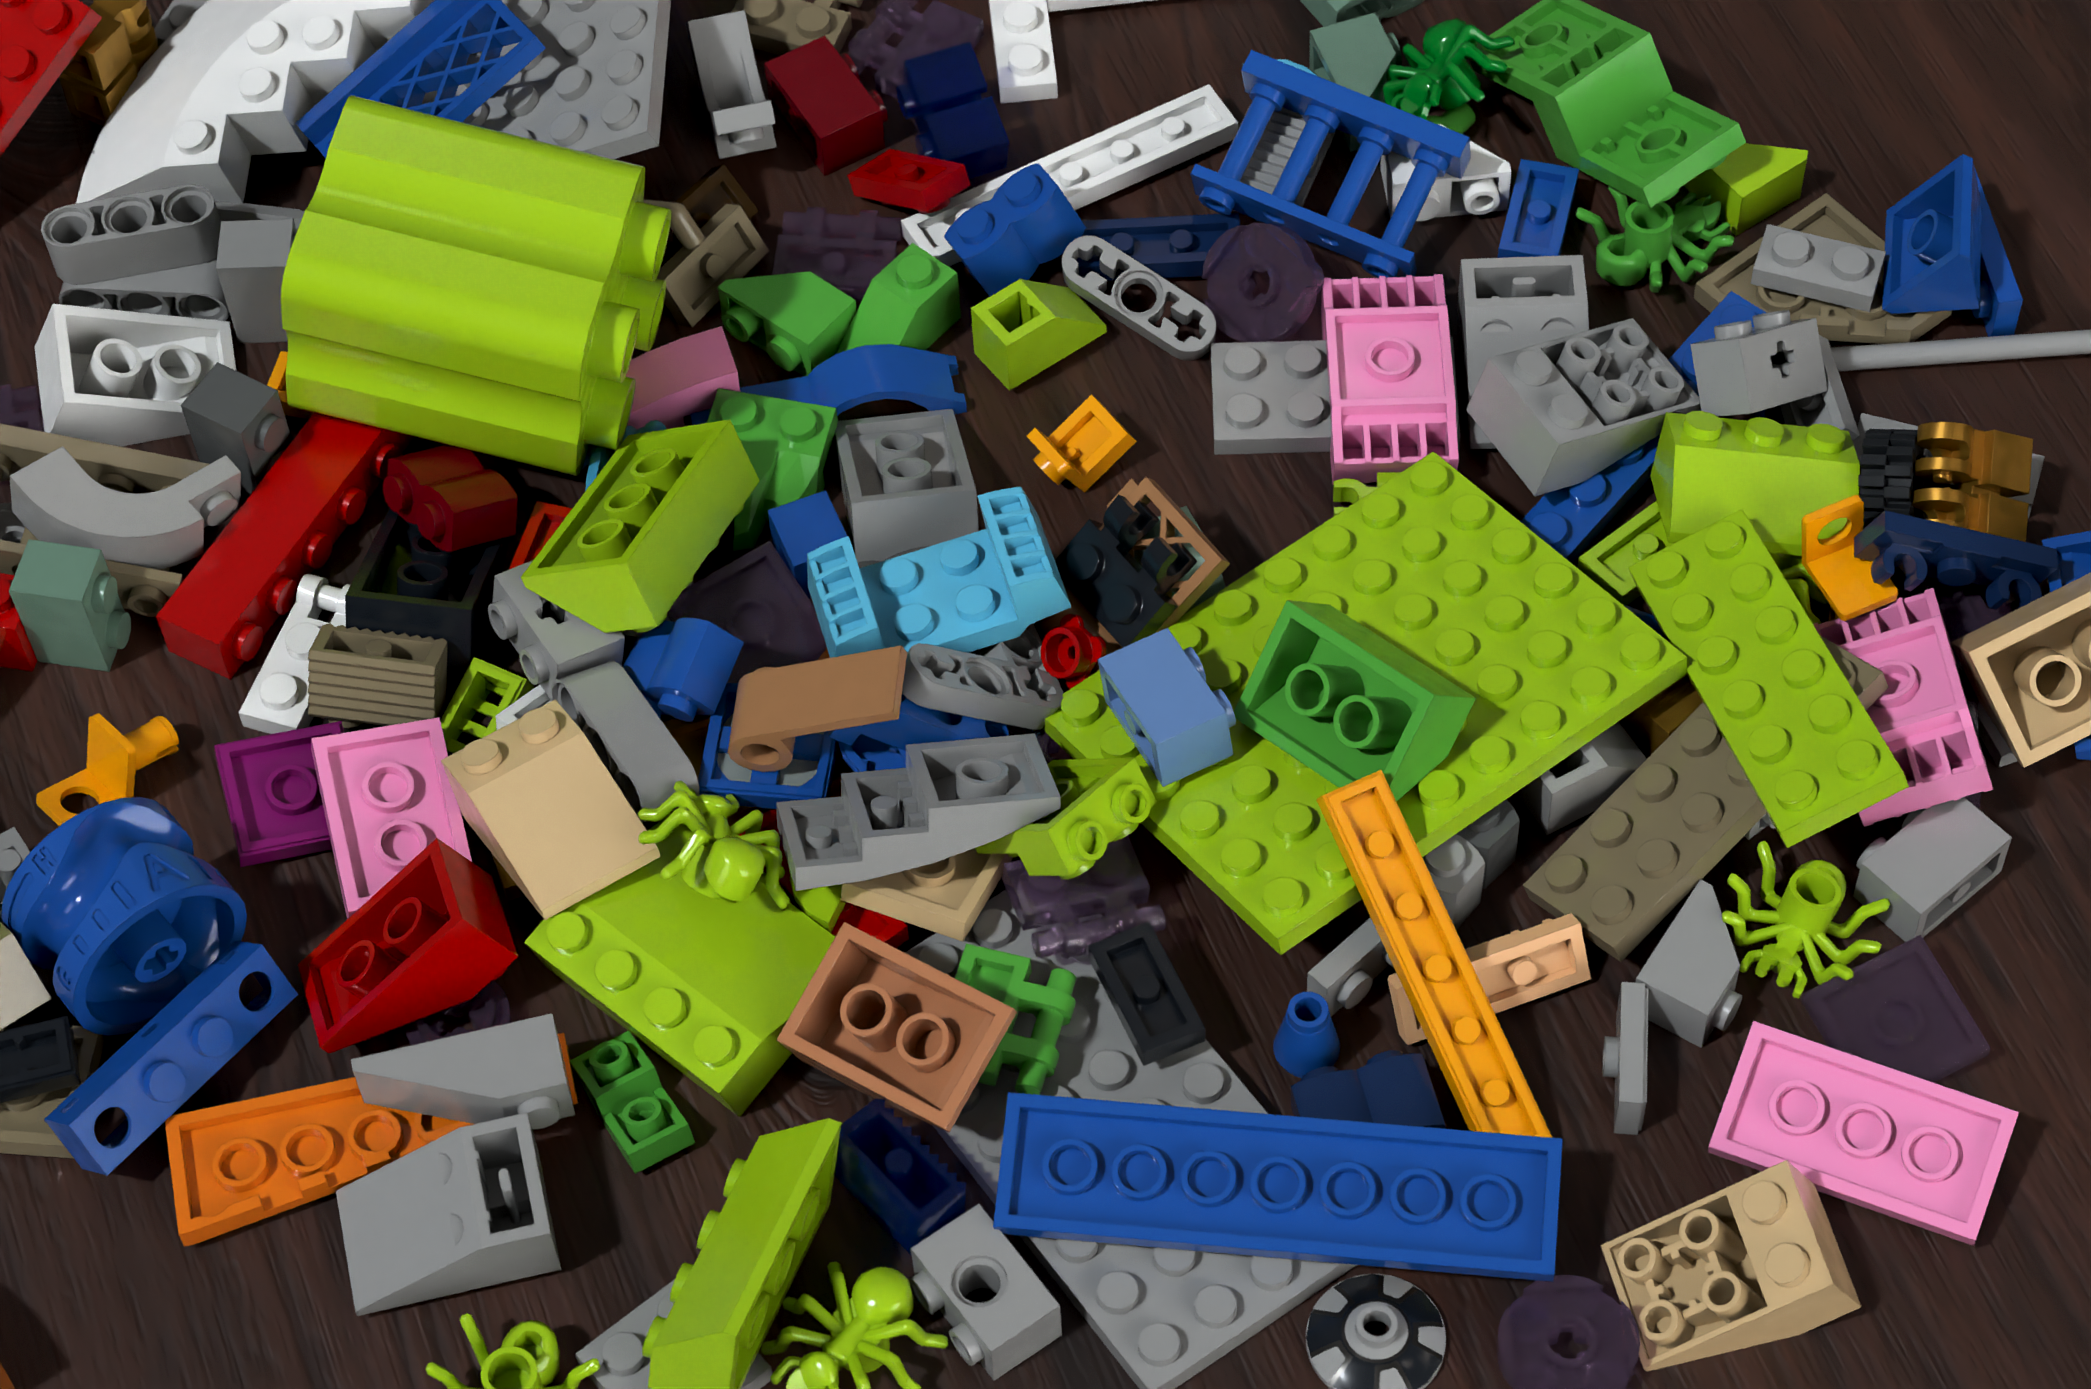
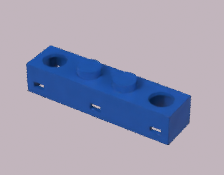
(171, 1056)

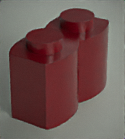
(451, 497)

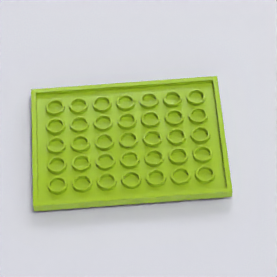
(1455, 589)

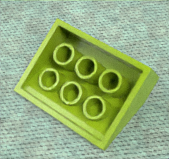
(689, 971)

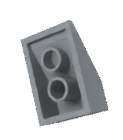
(904, 482)

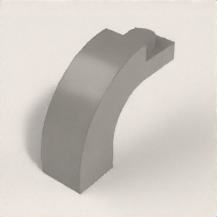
(730, 85)
(138, 529)

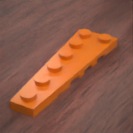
(287, 1150)

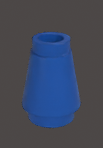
(1306, 1036)

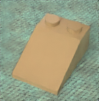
(548, 809)

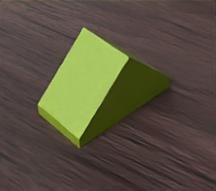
(1752, 183)

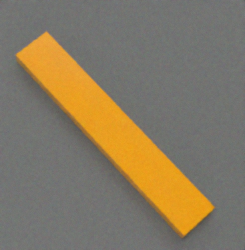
(1430, 959)

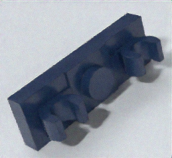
(1954, 557)

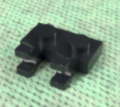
(1112, 584)

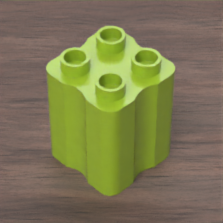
(472, 287)

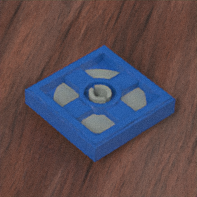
(804, 778)

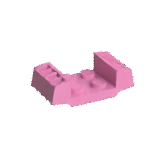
(1388, 374)
(1923, 709)

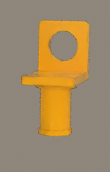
(1832, 563)
(110, 763)

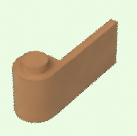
(812, 699)

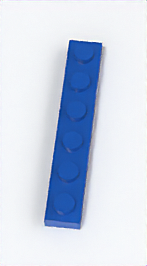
(1578, 513)

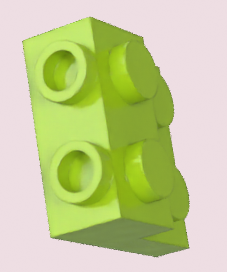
(1098, 806)

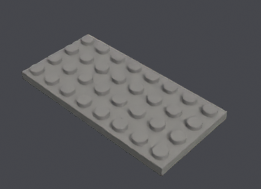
(1151, 1306)

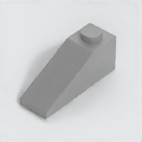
(474, 1075)

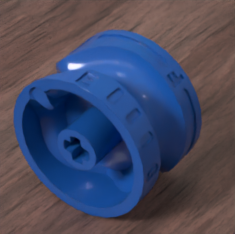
(121, 912)

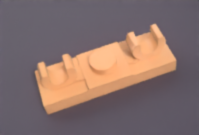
(1513, 969)

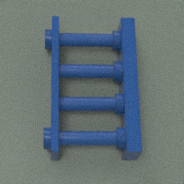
(1325, 109)

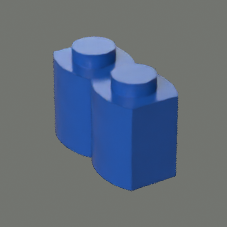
(1015, 230)
(683, 666)

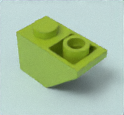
(1031, 329)

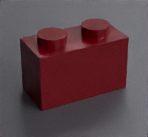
(826, 104)

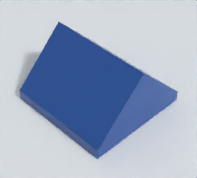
(1935, 244)

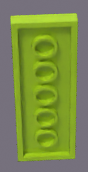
(1768, 679)

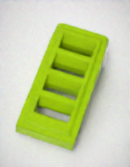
(470, 698)

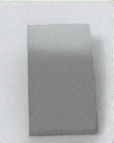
(917, 815)

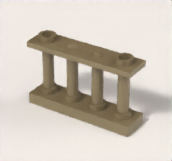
(116, 468)

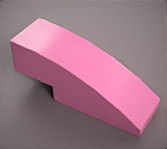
(681, 378)

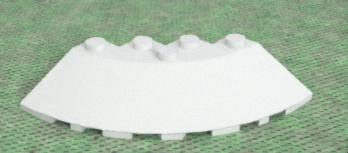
(233, 90)

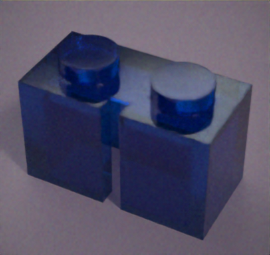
(949, 111)

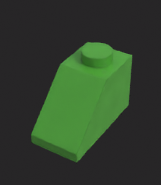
(906, 303)

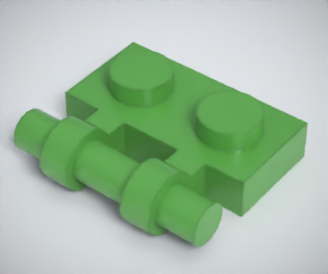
(1006, 980)

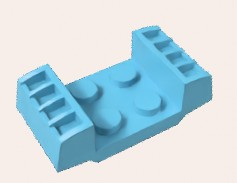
(943, 595)

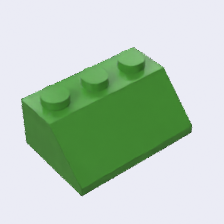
(1350, 700)

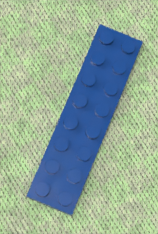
(1279, 1186)

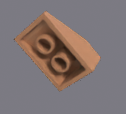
(895, 1028)

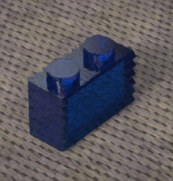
(897, 1175)

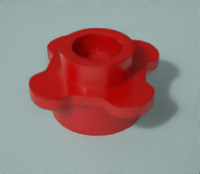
(1071, 650)

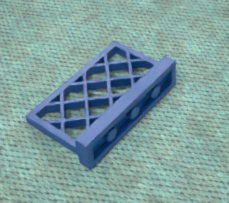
(433, 57)

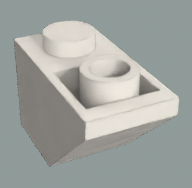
(1478, 192)

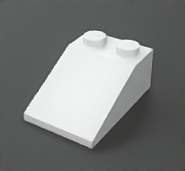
(123, 372)

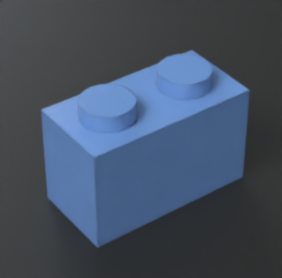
(1167, 706)

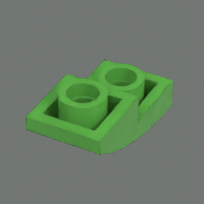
(632, 1102)

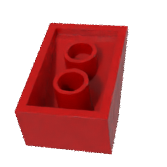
(408, 950)

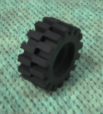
(1888, 472)

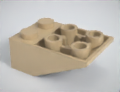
(1732, 1270)

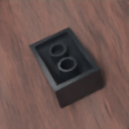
(425, 590)

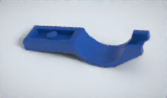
(868, 376)

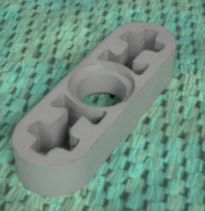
(1093, 288)

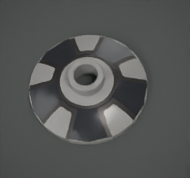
(1352, 1358)

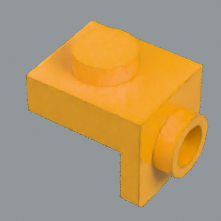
(1082, 445)

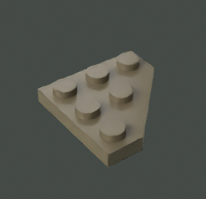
(1835, 322)

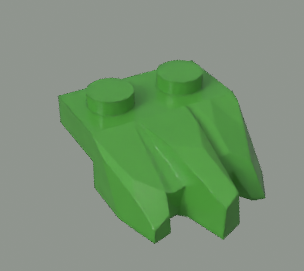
(786, 448)

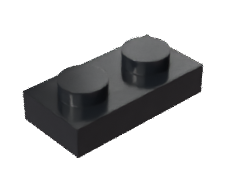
(1146, 993)

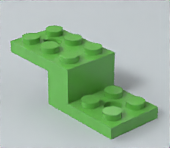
(1609, 100)

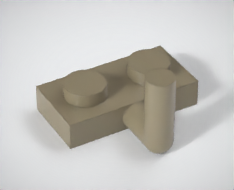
(708, 256)

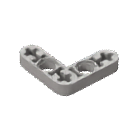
(997, 686)

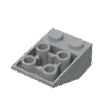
(1513, 307)
(1577, 403)
(449, 1218)

